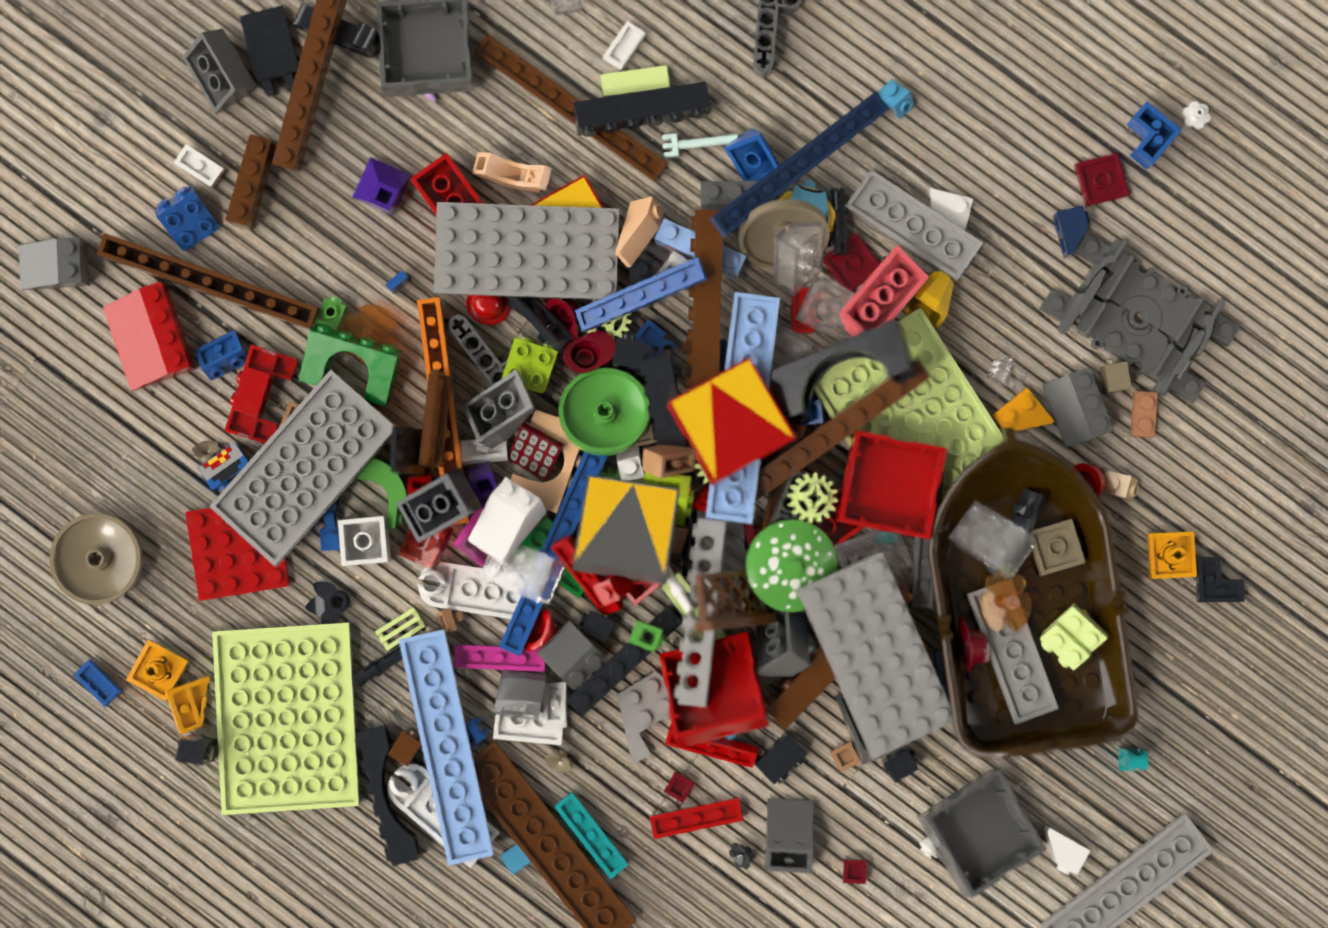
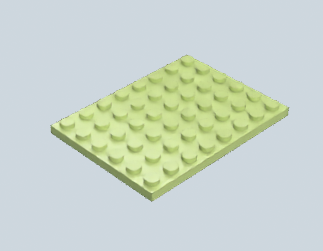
(936, 413)
(286, 718)

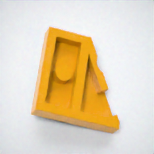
(1022, 413)

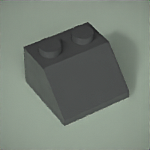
(571, 655)

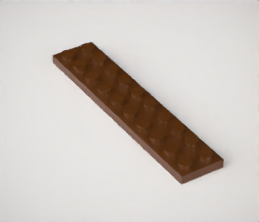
(547, 843)

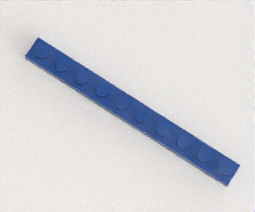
(563, 525)

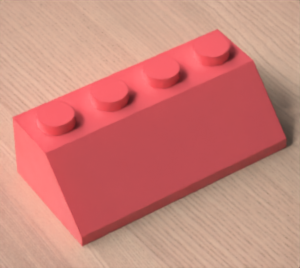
(883, 293)

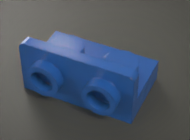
(221, 355)

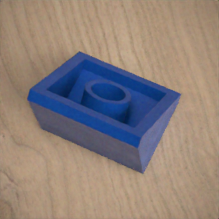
(751, 155)

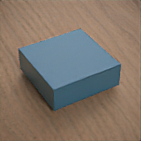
(514, 859)

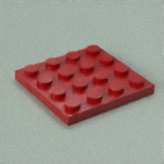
(226, 561)

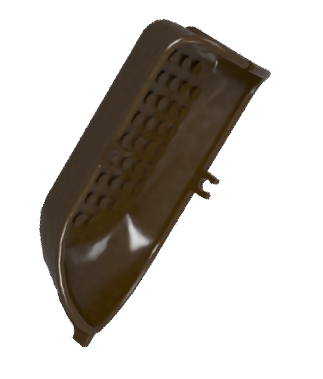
(1097, 697)

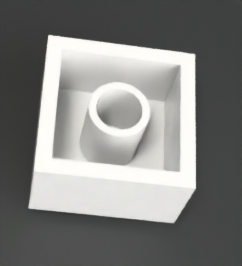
(364, 541)

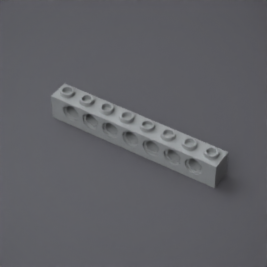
(700, 695)

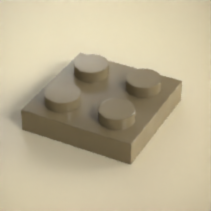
(1057, 547)

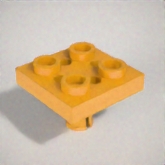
(1180, 554)
(155, 670)

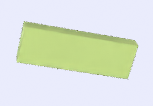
(634, 81)

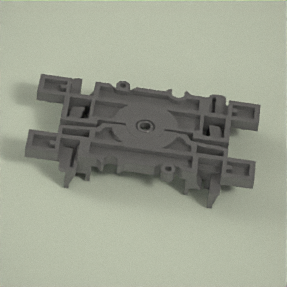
(1157, 303)

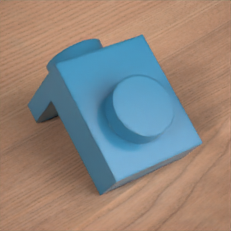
(897, 98)

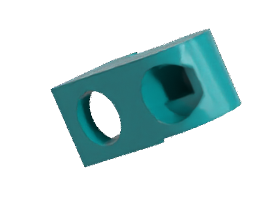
(1132, 759)

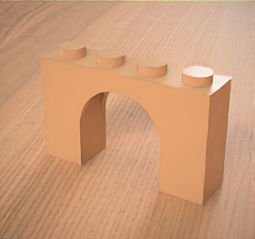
(553, 491)

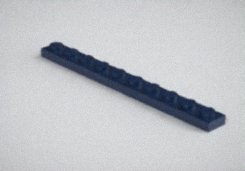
(799, 164)

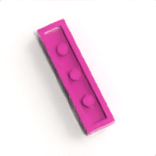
(496, 658)

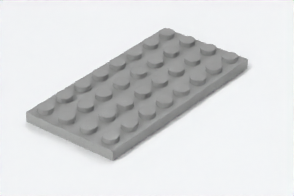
(526, 251)
(303, 468)
(876, 655)

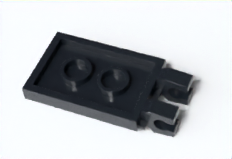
(270, 47)

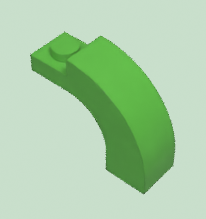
(392, 484)

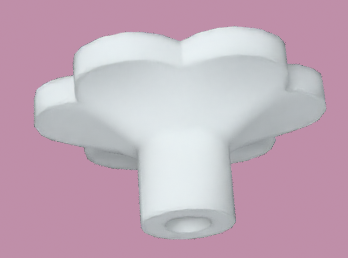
(1192, 117)

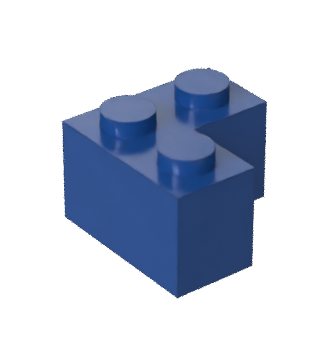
(1156, 134)

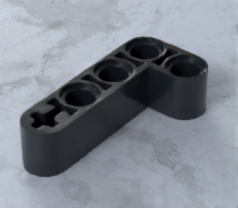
(357, 39)

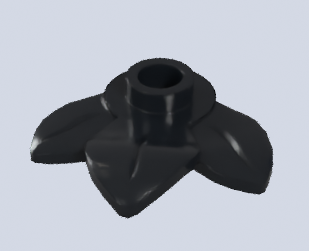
(325, 602)

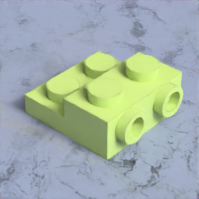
(1073, 637)

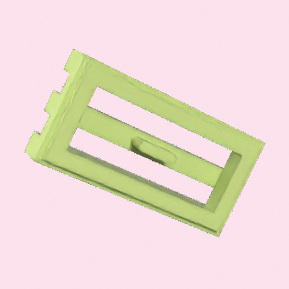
(417, 618)

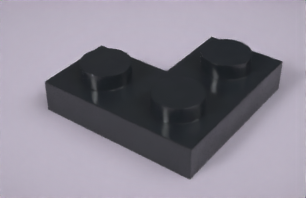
(1211, 586)

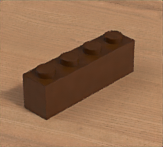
(251, 182)

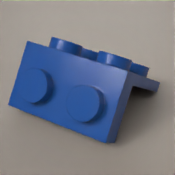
(186, 218)

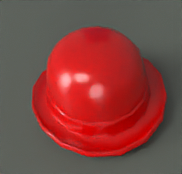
(488, 309)
(542, 631)

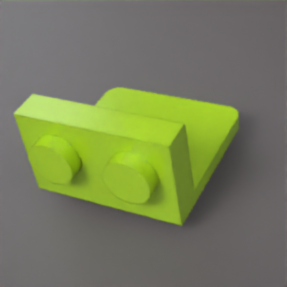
(532, 362)
(685, 495)

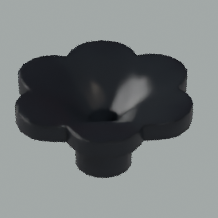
(741, 855)

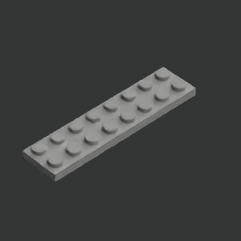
(1135, 879)

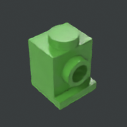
(335, 320)
(638, 632)

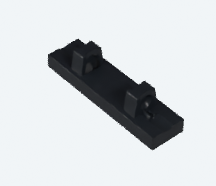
(540, 318)
(1029, 506)

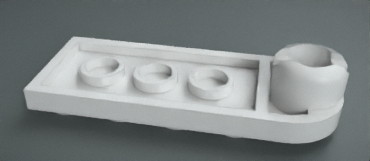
(465, 591)
(418, 801)

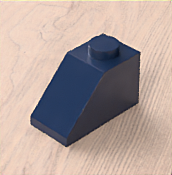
(1070, 228)

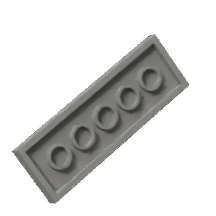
(914, 225)
(1016, 667)

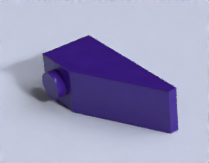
(483, 482)

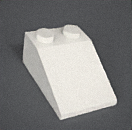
(506, 520)

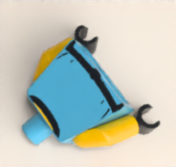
(818, 198)

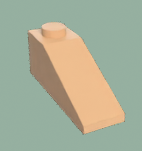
(638, 229)

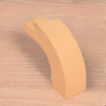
(511, 174)

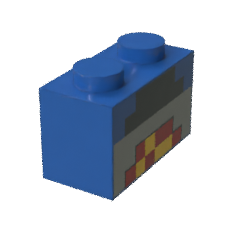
(224, 466)

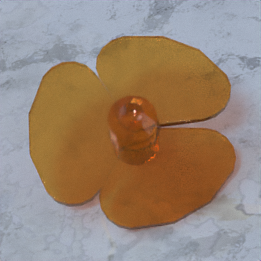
(375, 321)
(1004, 599)

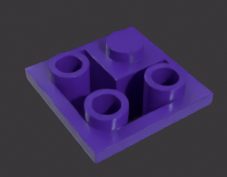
(381, 186)

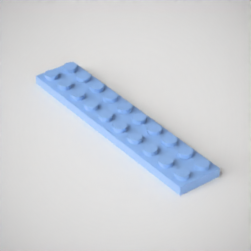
(751, 336)
(446, 747)

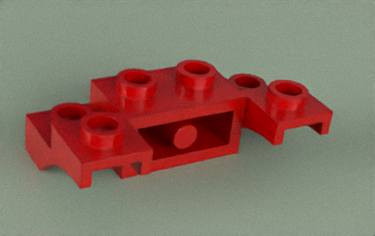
(253, 392)

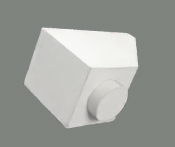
(630, 465)
(1065, 851)

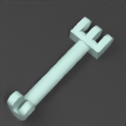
(677, 145)

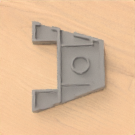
(640, 708)

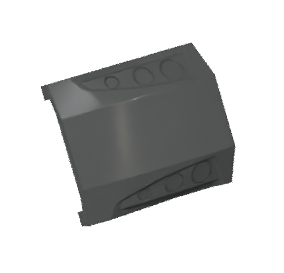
(519, 694)

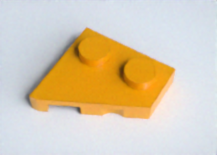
(188, 704)

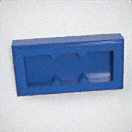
(97, 682)

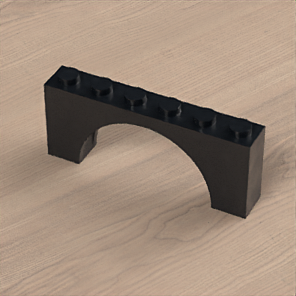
(797, 380)

